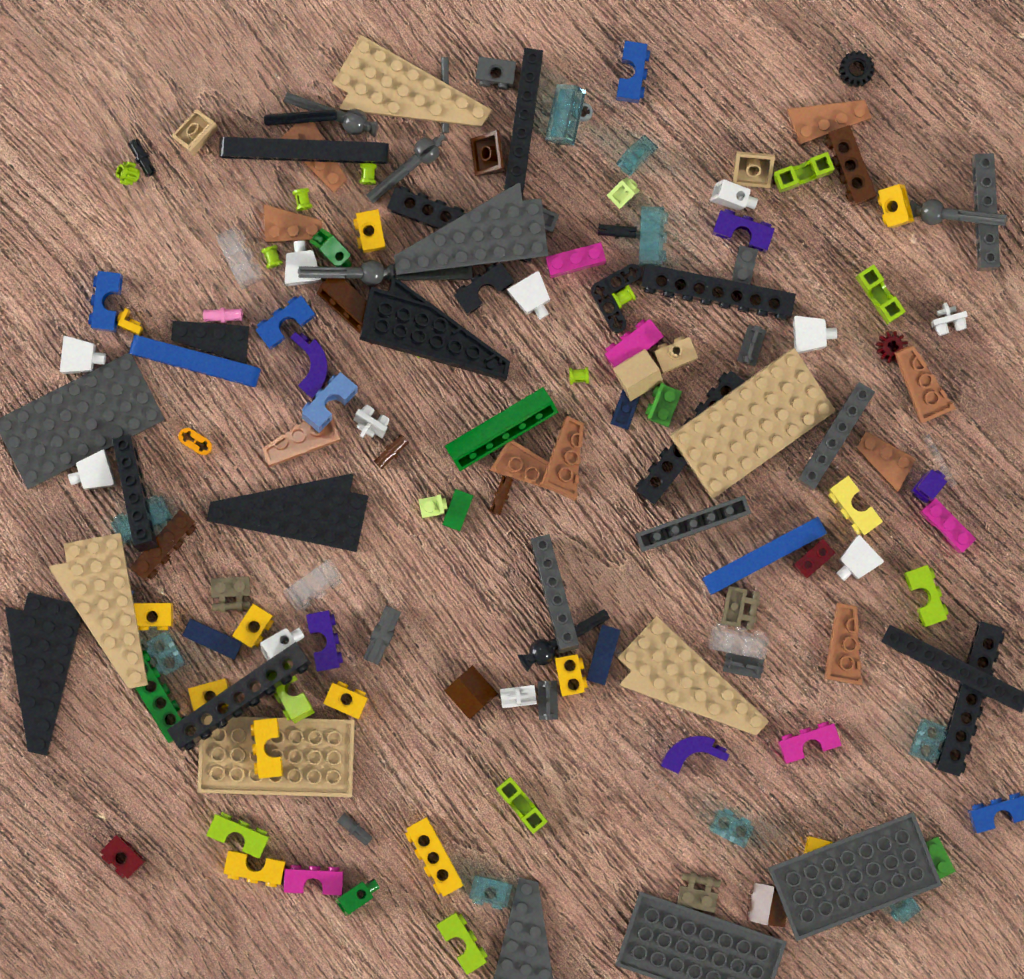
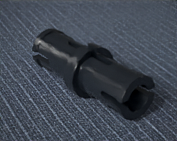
(142, 157)
(617, 231)

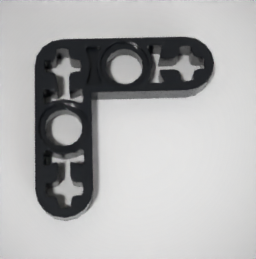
(609, 289)

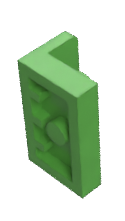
(664, 404)
(940, 858)

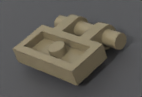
(230, 587)
(734, 607)
(697, 898)

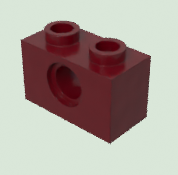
(814, 559)
(133, 861)

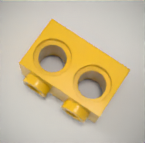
(564, 675)

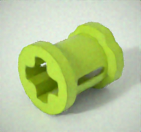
(368, 174)
(302, 199)
(272, 256)
(624, 296)
(579, 375)

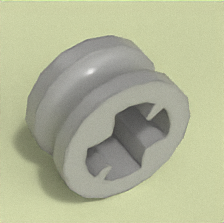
(588, 116)

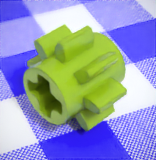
(127, 173)

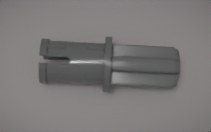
(354, 829)

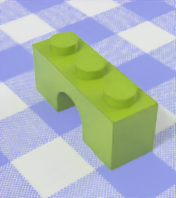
(806, 172)
(884, 302)
(934, 610)
(297, 706)
(521, 805)
(223, 826)
(455, 926)

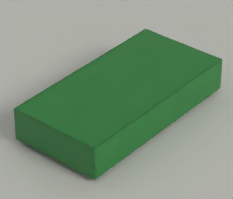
(457, 510)

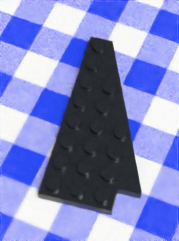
(416, 327)
(309, 512)
(42, 654)

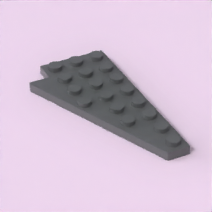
(490, 233)
(525, 942)

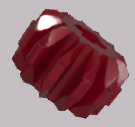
(885, 342)

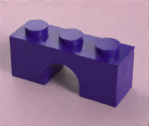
(759, 233)
(929, 485)
(323, 623)

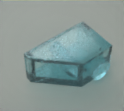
(636, 155)

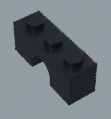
(495, 277)

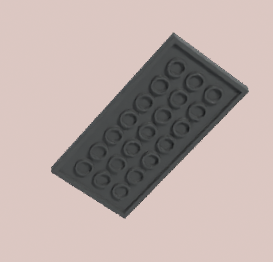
(79, 420)
(854, 876)
(688, 944)

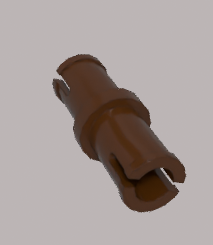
(391, 451)
(501, 495)

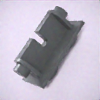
(751, 345)
(743, 665)
(547, 700)

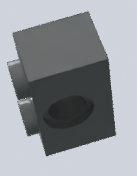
(487, 65)

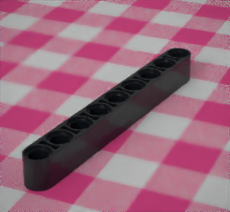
(303, 150)

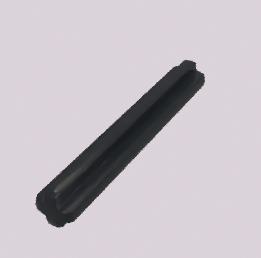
(300, 117)

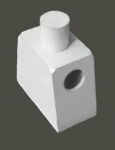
(725, 195)
(298, 258)
(531, 295)
(811, 334)
(79, 356)
(94, 472)
(858, 559)
(273, 645)

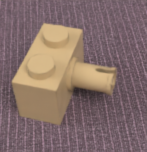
(675, 354)

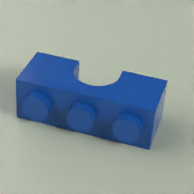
(635, 55)
(106, 284)
(296, 310)
(983, 815)

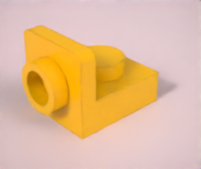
(132, 325)

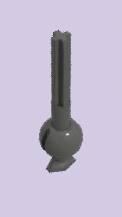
(353, 121)
(425, 151)
(933, 212)
(370, 272)

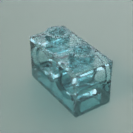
(170, 650)
(921, 738)
(730, 831)

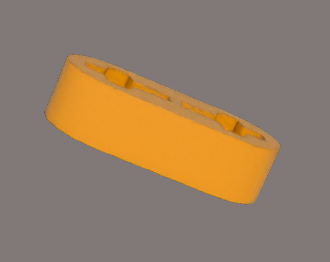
(192, 445)

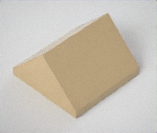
(195, 132)
(753, 169)
(638, 374)

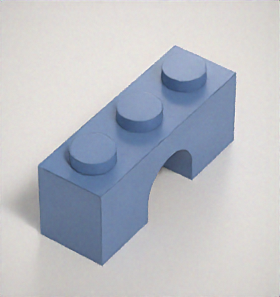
(339, 389)

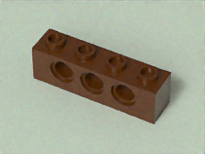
(845, 137)

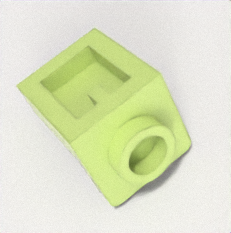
(623, 192)
(432, 506)

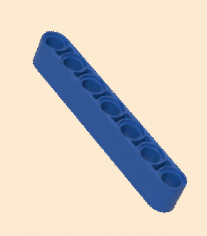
(195, 361)
(764, 555)

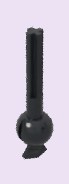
(543, 651)

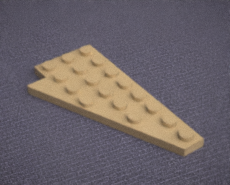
(393, 87)
(102, 594)
(675, 674)

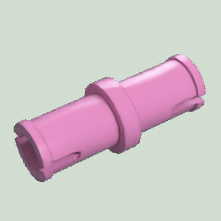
(223, 315)

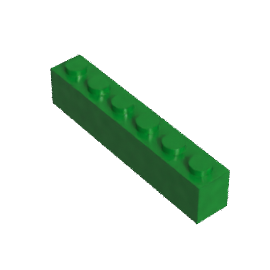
(501, 429)

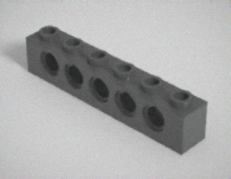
(985, 201)
(835, 436)
(692, 524)
(554, 593)

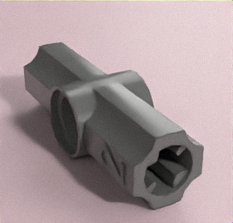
(382, 635)

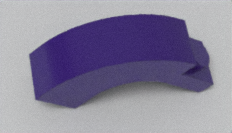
(319, 365)
(684, 748)

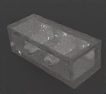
(239, 257)
(314, 585)
(738, 641)

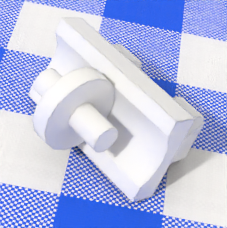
(941, 323)
(368, 424)
(518, 696)

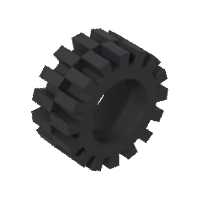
(860, 58)

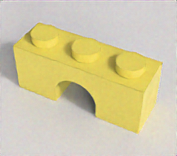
(862, 520)

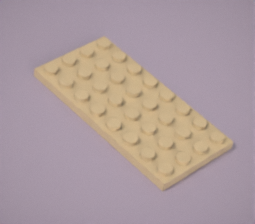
(752, 423)
(313, 753)

